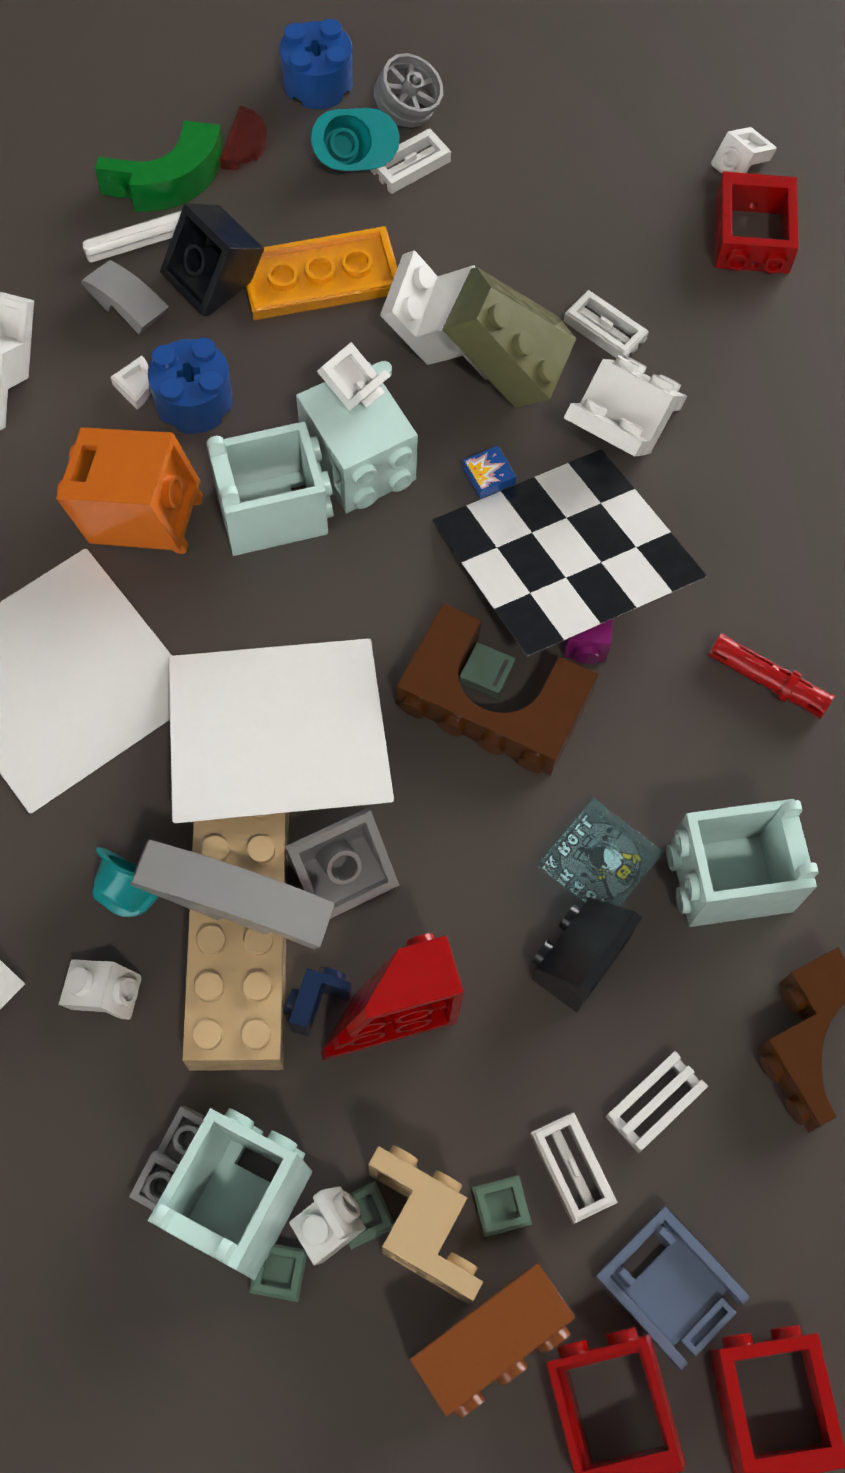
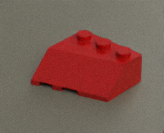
(404, 997)

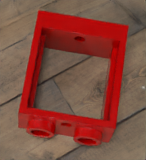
(762, 195)
(620, 1343)
(806, 1459)

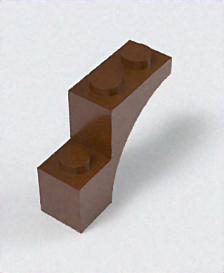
(796, 1054)

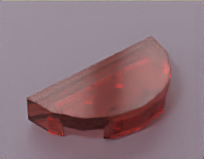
(245, 141)

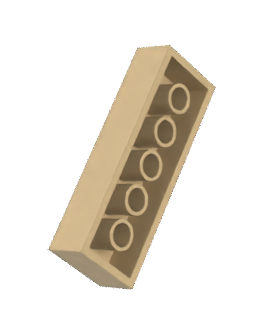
(234, 971)

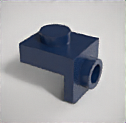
(304, 1003)

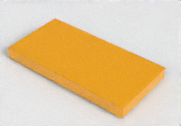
(322, 273)

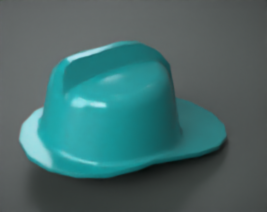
(355, 139)
(114, 889)

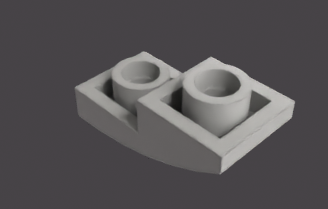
(127, 294)
(166, 1159)

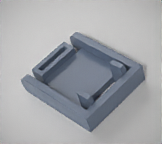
(676, 1293)

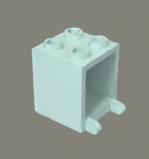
(362, 448)
(255, 484)
(741, 862)
(224, 1205)

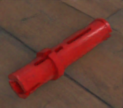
(772, 676)

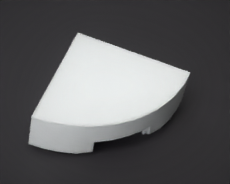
(133, 382)

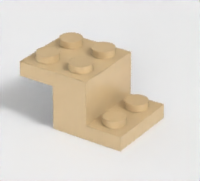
(425, 1222)

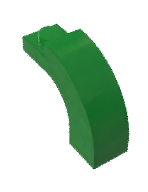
(169, 179)

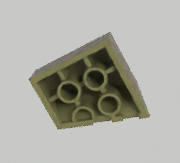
(509, 338)

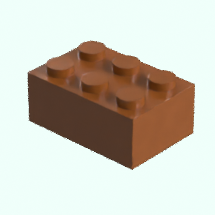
(493, 1342)

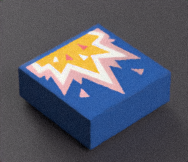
(489, 472)

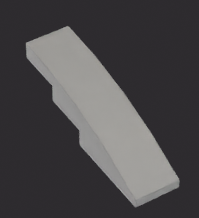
(232, 893)

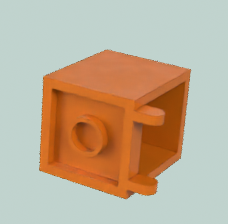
(130, 488)

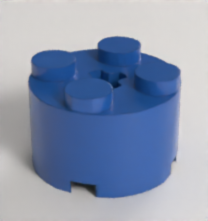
(316, 63)
(190, 384)

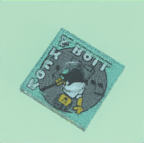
(600, 856)

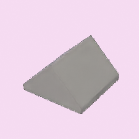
(343, 862)

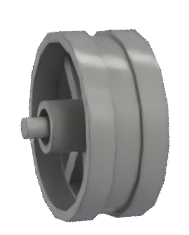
(404, 105)

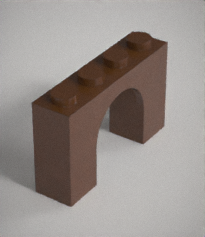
(530, 735)

